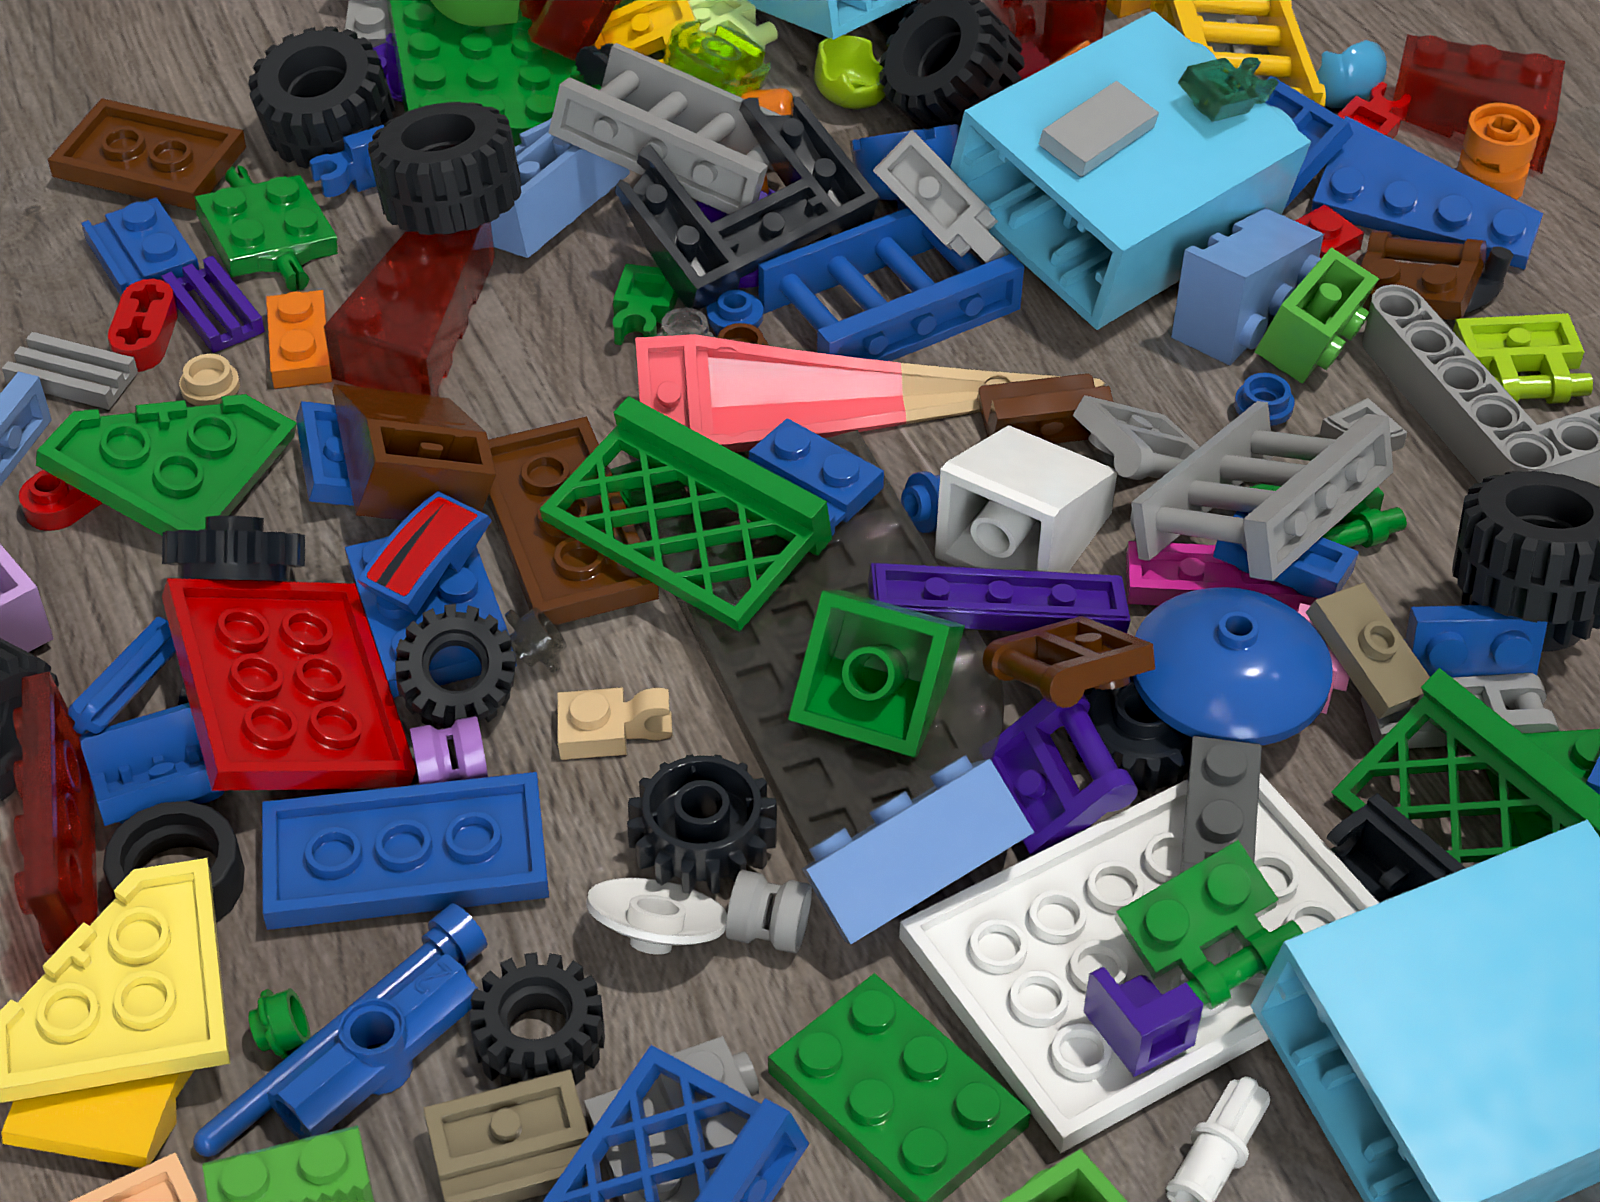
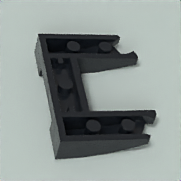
(703, 259)

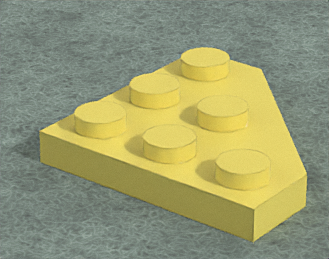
(124, 994)

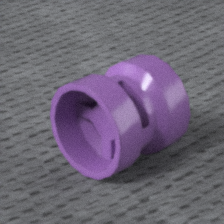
(433, 755)

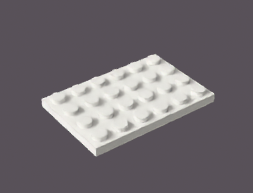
(1023, 944)

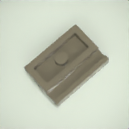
(506, 1139)

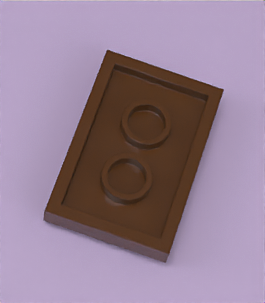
(147, 153)

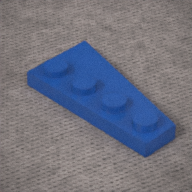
(1418, 198)

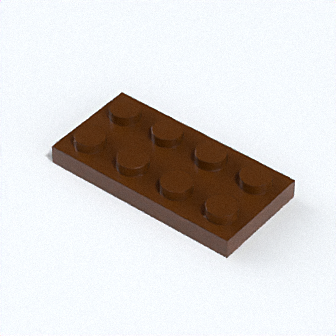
(552, 567)

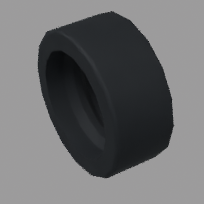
(177, 826)

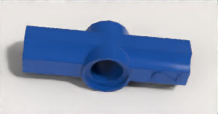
(347, 1073)

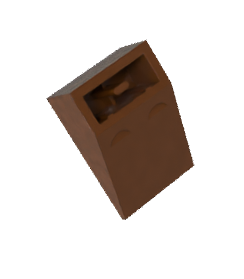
(408, 449)

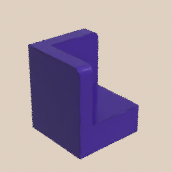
(1140, 1020)

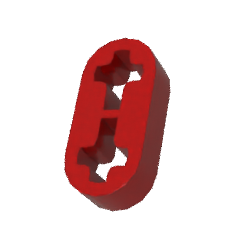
(133, 322)

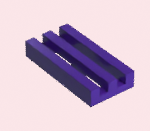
(199, 281)

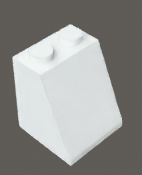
(1020, 504)

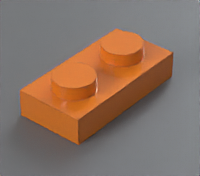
(298, 339)

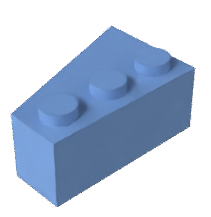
(555, 188)
(915, 847)

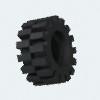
(447, 630)
(529, 990)

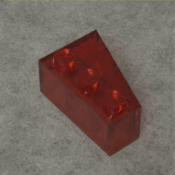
(1455, 78)

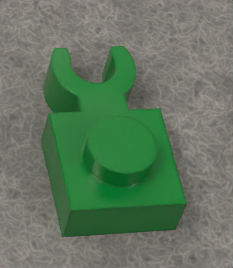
(641, 301)

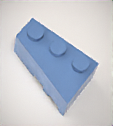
(1241, 282)

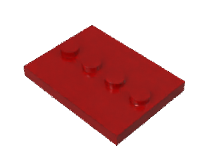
(286, 686)

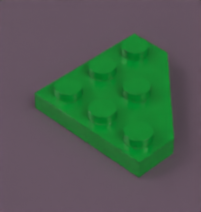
(169, 459)

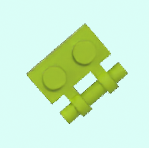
(1529, 344)

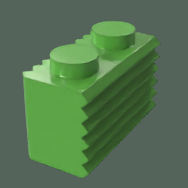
(304, 1170)

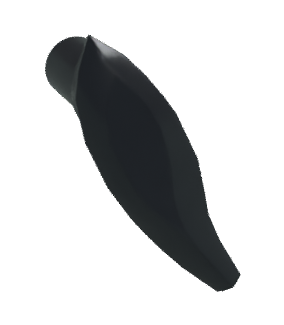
(1491, 279)

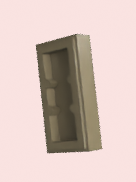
(1369, 649)

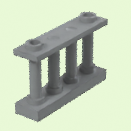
(680, 116)
(1280, 521)

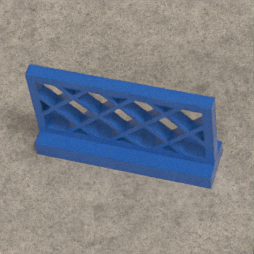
(746, 1170)

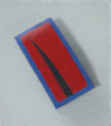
(421, 548)

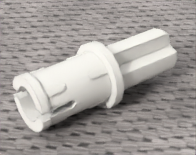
(1220, 1143)

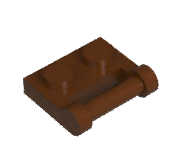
(1440, 285)
(1076, 656)

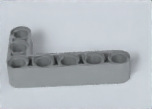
(1466, 401)

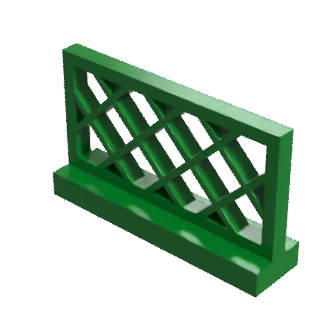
(724, 481)
(1492, 746)

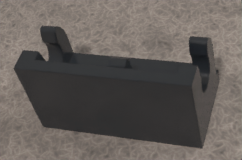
(1388, 850)

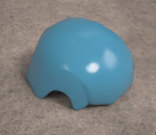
(1351, 73)

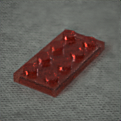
(57, 816)

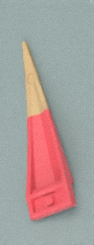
(747, 389)

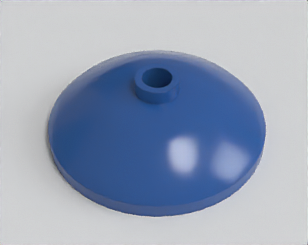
(1234, 666)

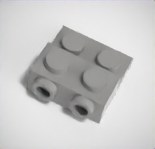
(673, 1144)

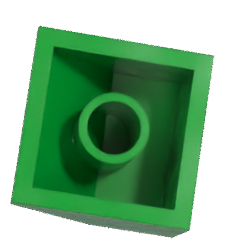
(875, 671)

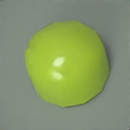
(848, 72)

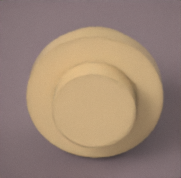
(207, 379)

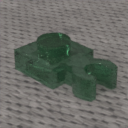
(1223, 90)

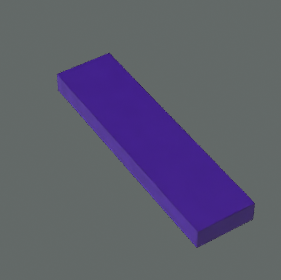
(1001, 597)

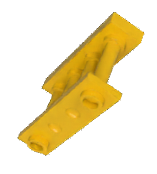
(1276, 30)

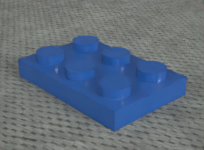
(390, 622)

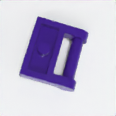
(1043, 782)

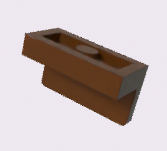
(1040, 406)

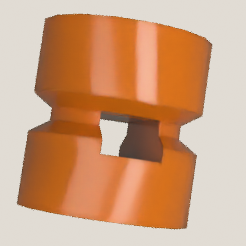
(1499, 147)

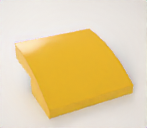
(100, 1123)

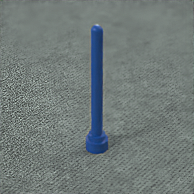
(449, 932)

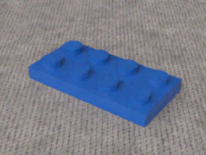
(402, 850)

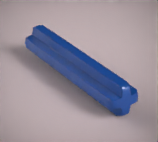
(123, 678)

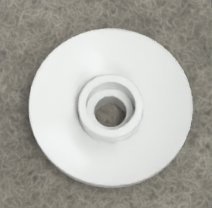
(656, 914)

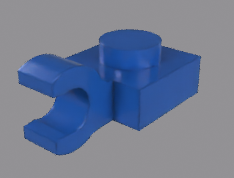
(346, 167)

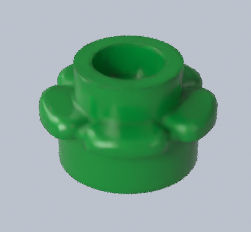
(279, 1022)

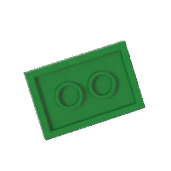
(898, 1092)

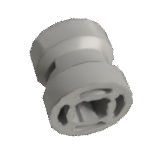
(768, 911)

